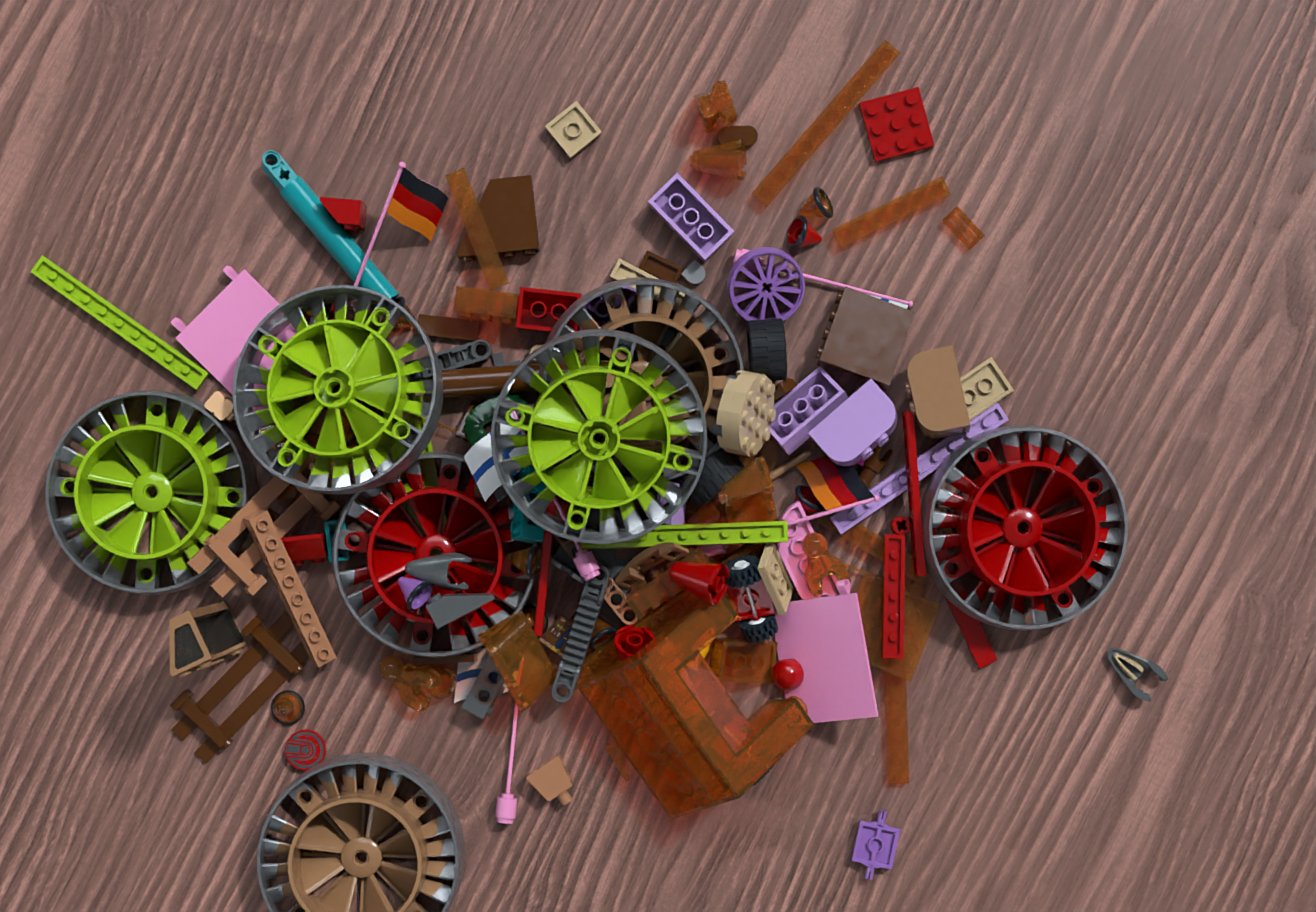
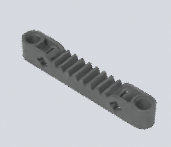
(452, 358)
(581, 634)

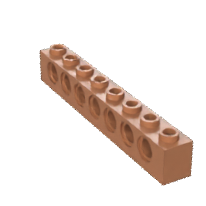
(289, 587)

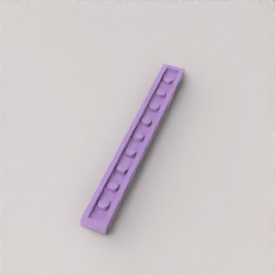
(927, 463)

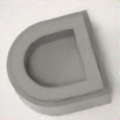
(694, 273)

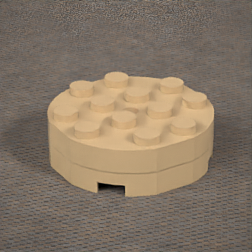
(746, 413)

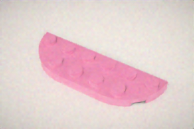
(795, 559)

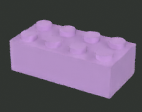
(690, 217)
(804, 409)

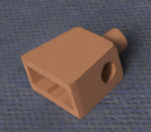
(552, 780)

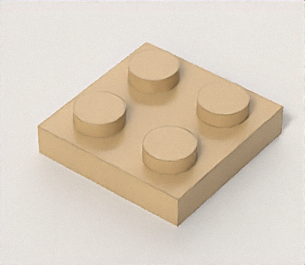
(573, 129)

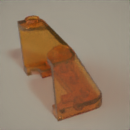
(749, 494)
(519, 659)

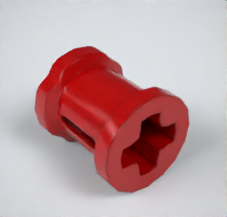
(906, 524)

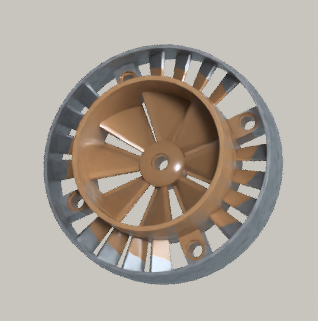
(652, 327)
(347, 809)

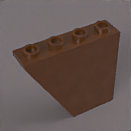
(510, 217)

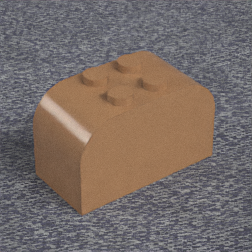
(937, 393)

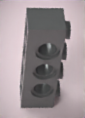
(473, 702)

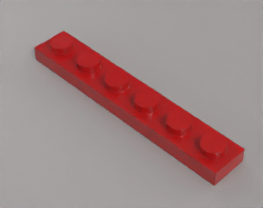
(893, 596)

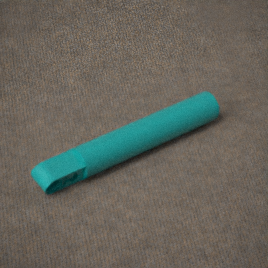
(324, 226)

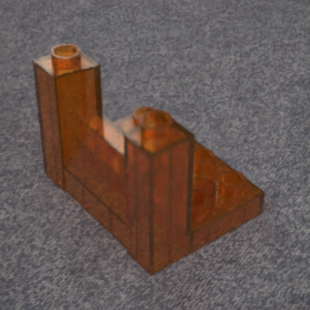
(683, 723)

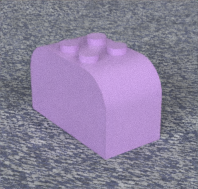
(856, 426)

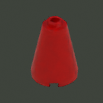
(701, 579)
(631, 640)

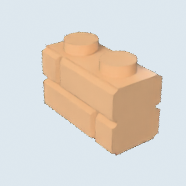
(222, 406)

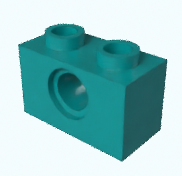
(330, 526)

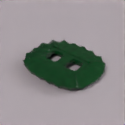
(483, 415)

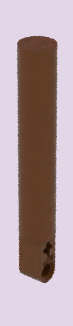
(484, 381)

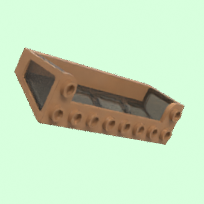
(203, 638)

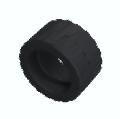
(767, 348)
(715, 472)

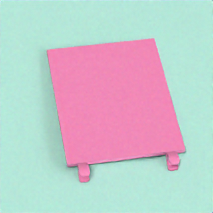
(225, 326)
(832, 651)

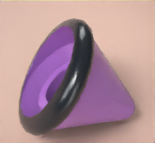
(415, 592)

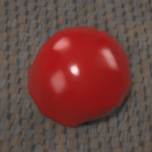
(787, 674)

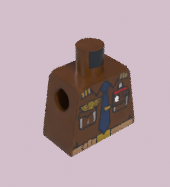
(558, 634)

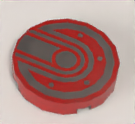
(305, 749)

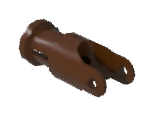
(873, 466)

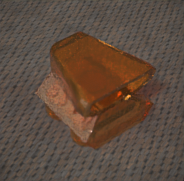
(715, 106)

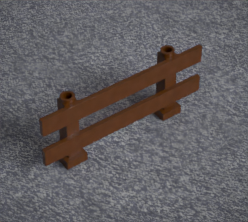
(198, 713)

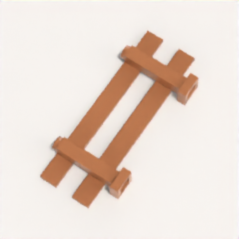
(240, 566)

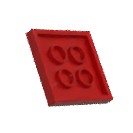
(896, 124)

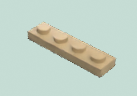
(624, 270)

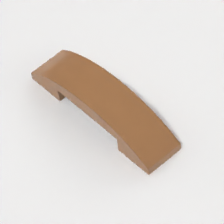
(633, 572)

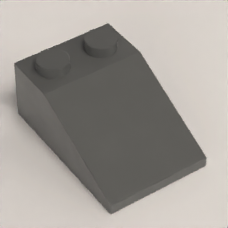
(452, 606)

